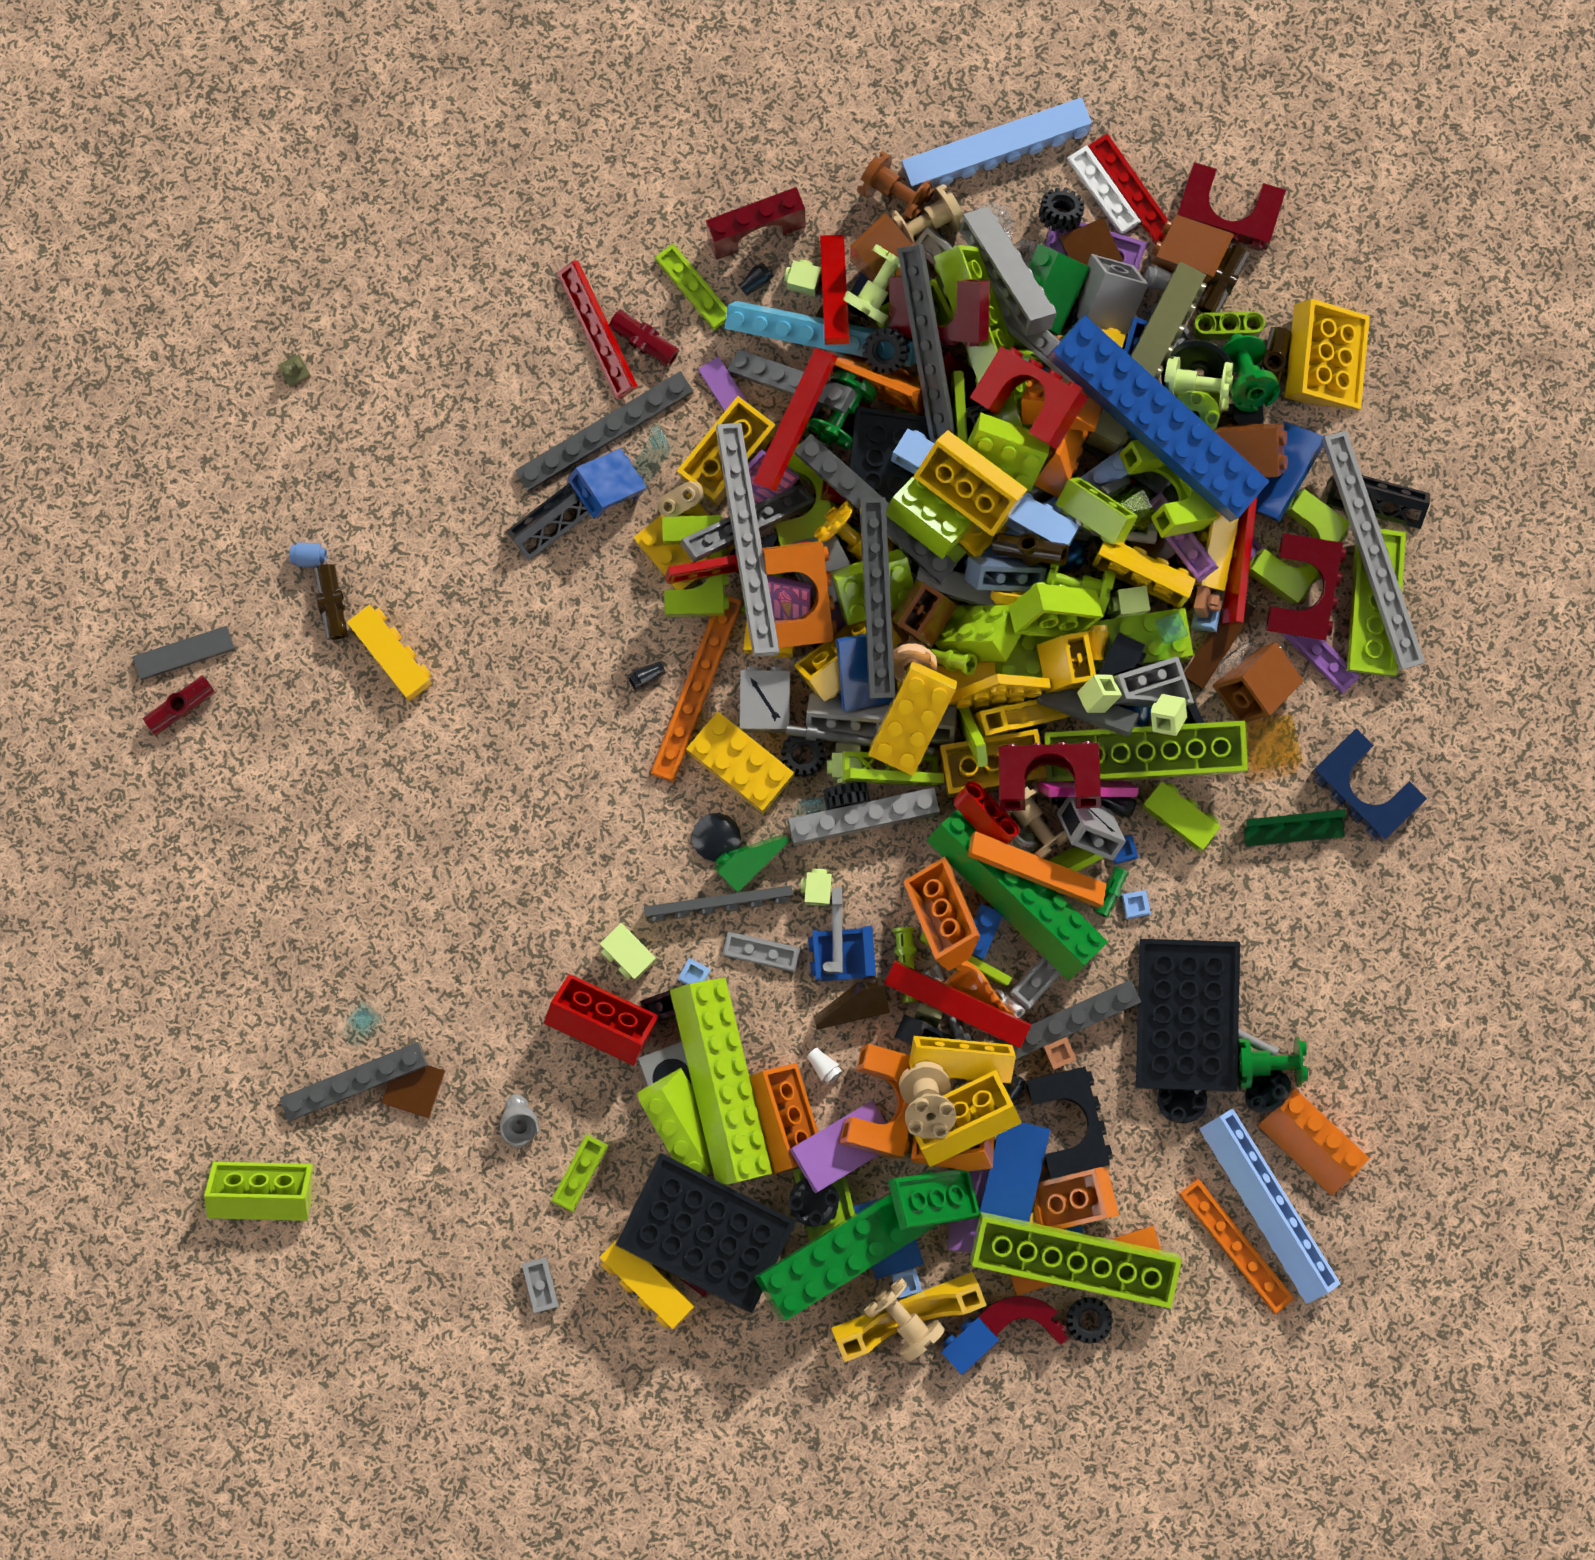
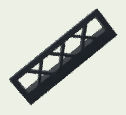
(1391, 493)
(546, 514)

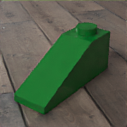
(744, 863)

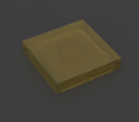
(1273, 743)

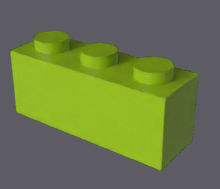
(1096, 510)
(1181, 816)

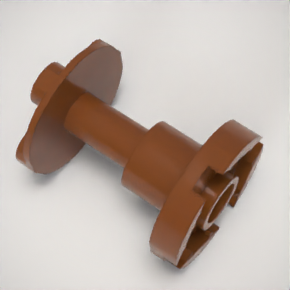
(880, 178)

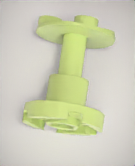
(874, 292)
(1182, 381)

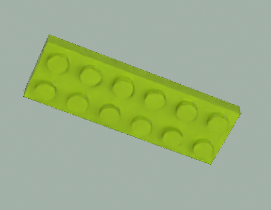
(1368, 642)

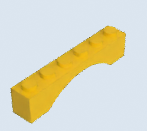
(1015, 717)
(947, 1299)

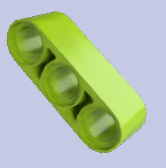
(1237, 319)

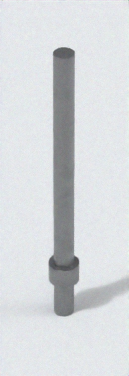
(812, 733)

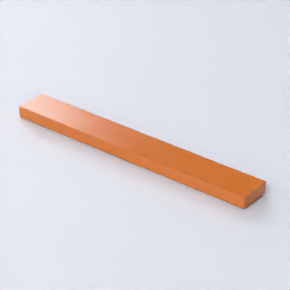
(695, 692)

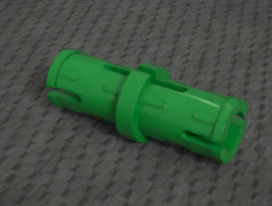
(1112, 891)

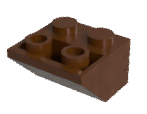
(924, 613)

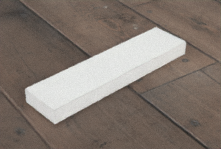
(1103, 190)

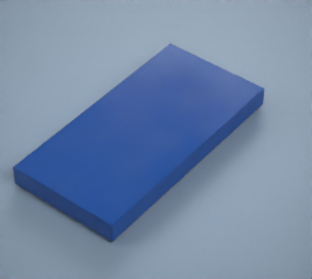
(1302, 451)
(1015, 1172)

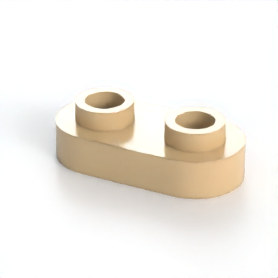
(679, 500)

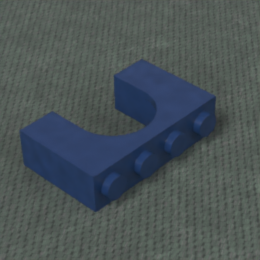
(1378, 819)

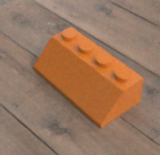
(1061, 463)
(943, 913)
(783, 1113)
(1313, 1142)

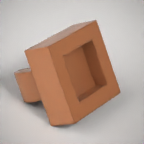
(1205, 602)
(1059, 1053)

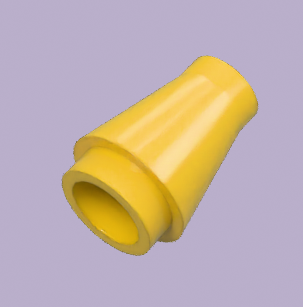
(1098, 640)

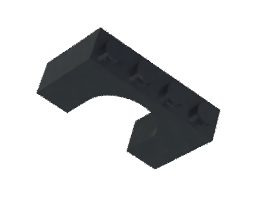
(1075, 1087)

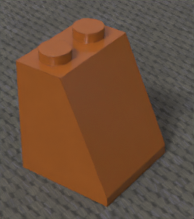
(883, 233)
(1192, 244)
(1259, 445)
(1258, 683)

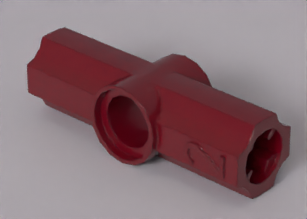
(643, 337)
(165, 715)

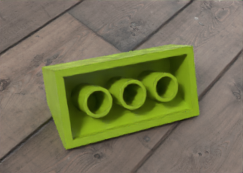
(676, 1118)
(259, 1191)

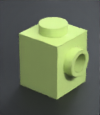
(803, 277)
(1099, 693)
(1168, 714)
(834, 766)
(817, 887)

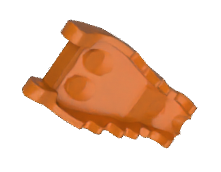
(974, 983)

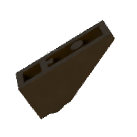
(857, 1003)

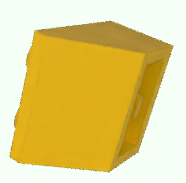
(1066, 661)

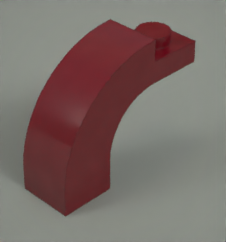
(1008, 1309)

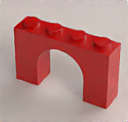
(1061, 399)

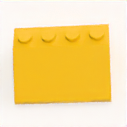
(1327, 355)
(1140, 570)

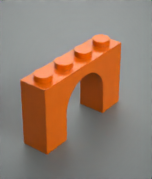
(816, 623)
(888, 1138)

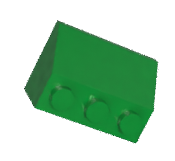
(1060, 279)

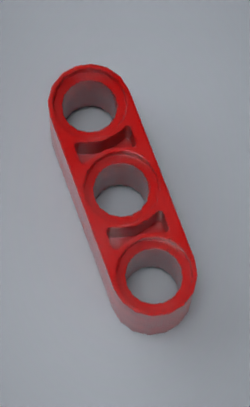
(985, 813)

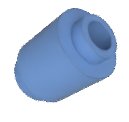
(308, 554)

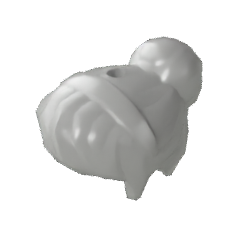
(517, 1109)

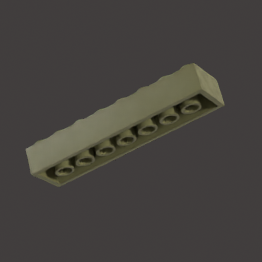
(1154, 344)

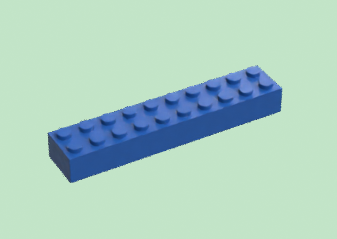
(1157, 419)

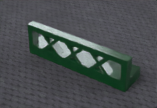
(1294, 828)

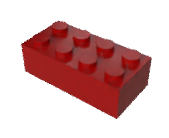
(601, 1019)

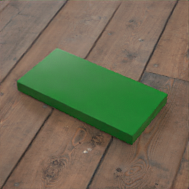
(933, 1199)

